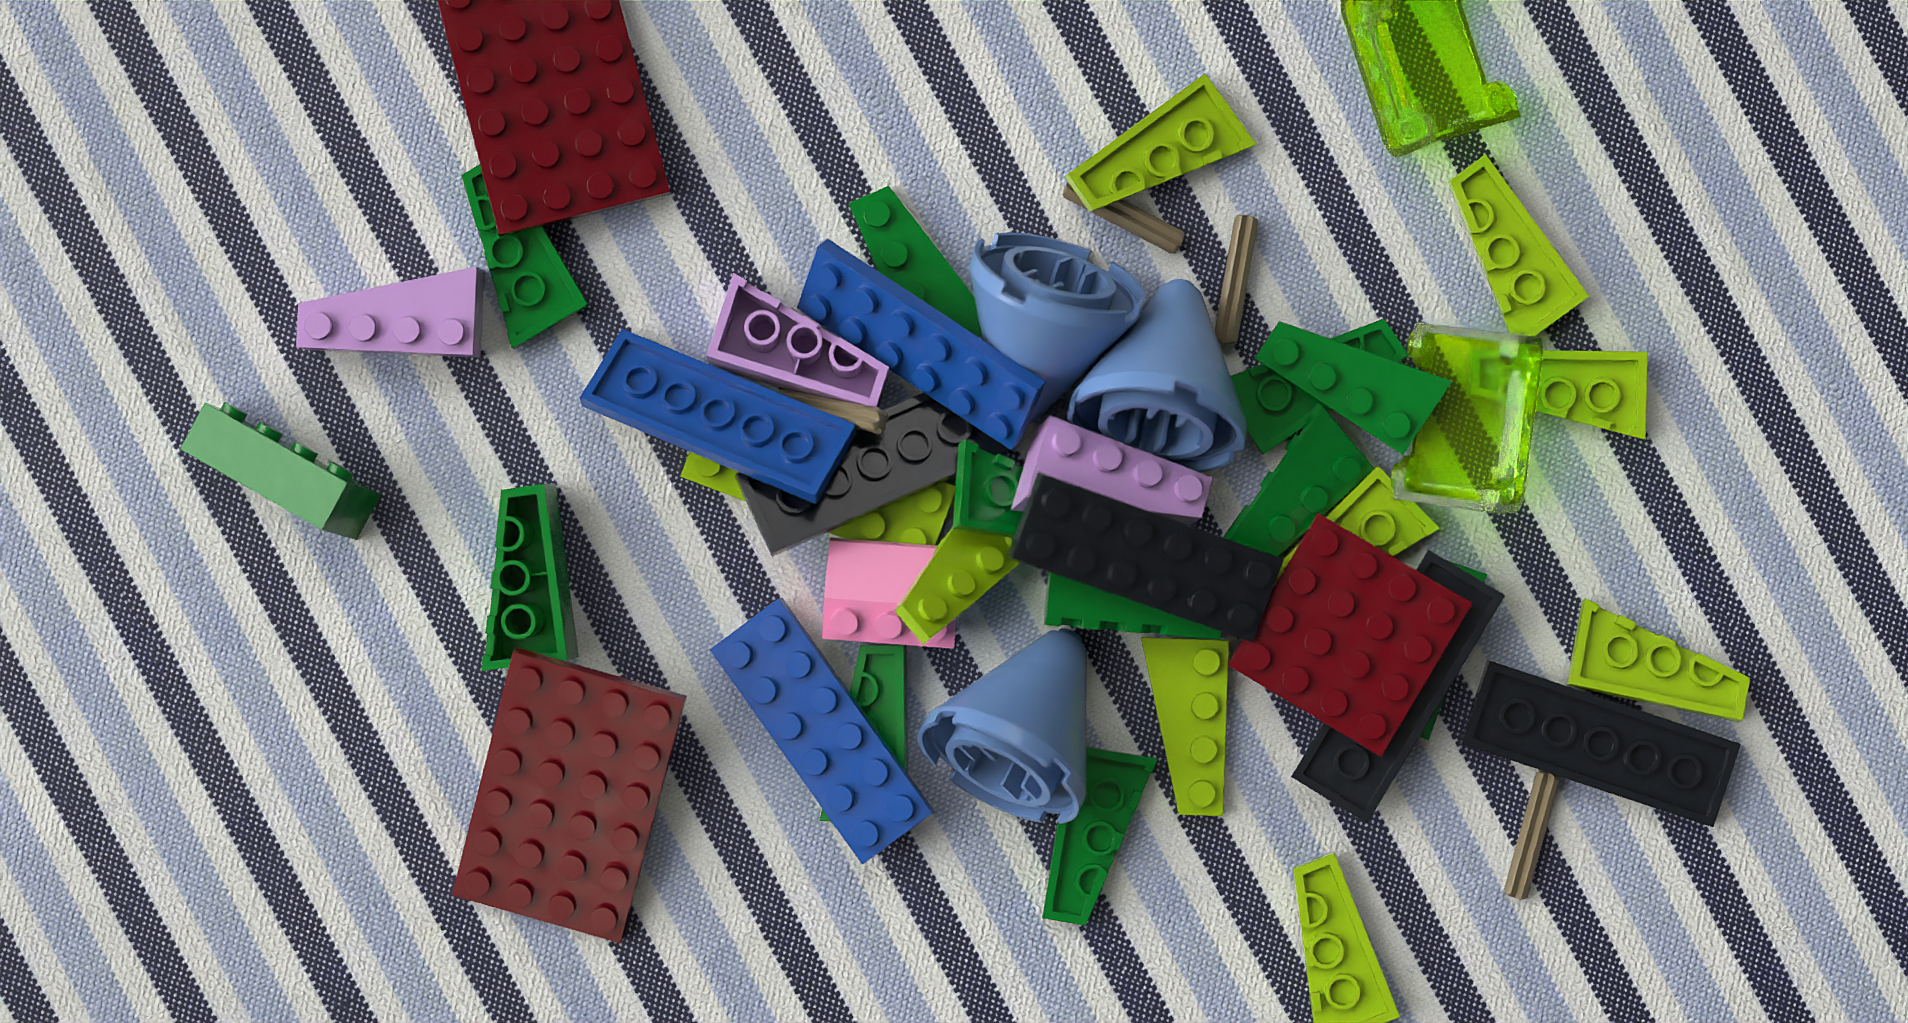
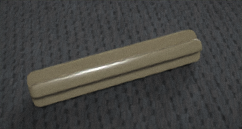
(1135, 221)
(1236, 279)
(865, 417)
(1531, 835)

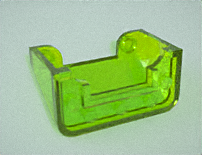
(1423, 73)
(1481, 431)

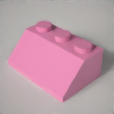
(867, 585)

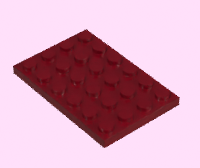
(553, 108)
(568, 794)

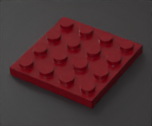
(1350, 634)

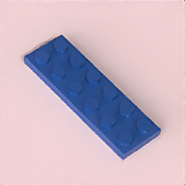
(920, 344)
(719, 416)
(822, 730)

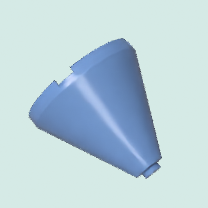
(1050, 307)
(1166, 386)
(1019, 731)

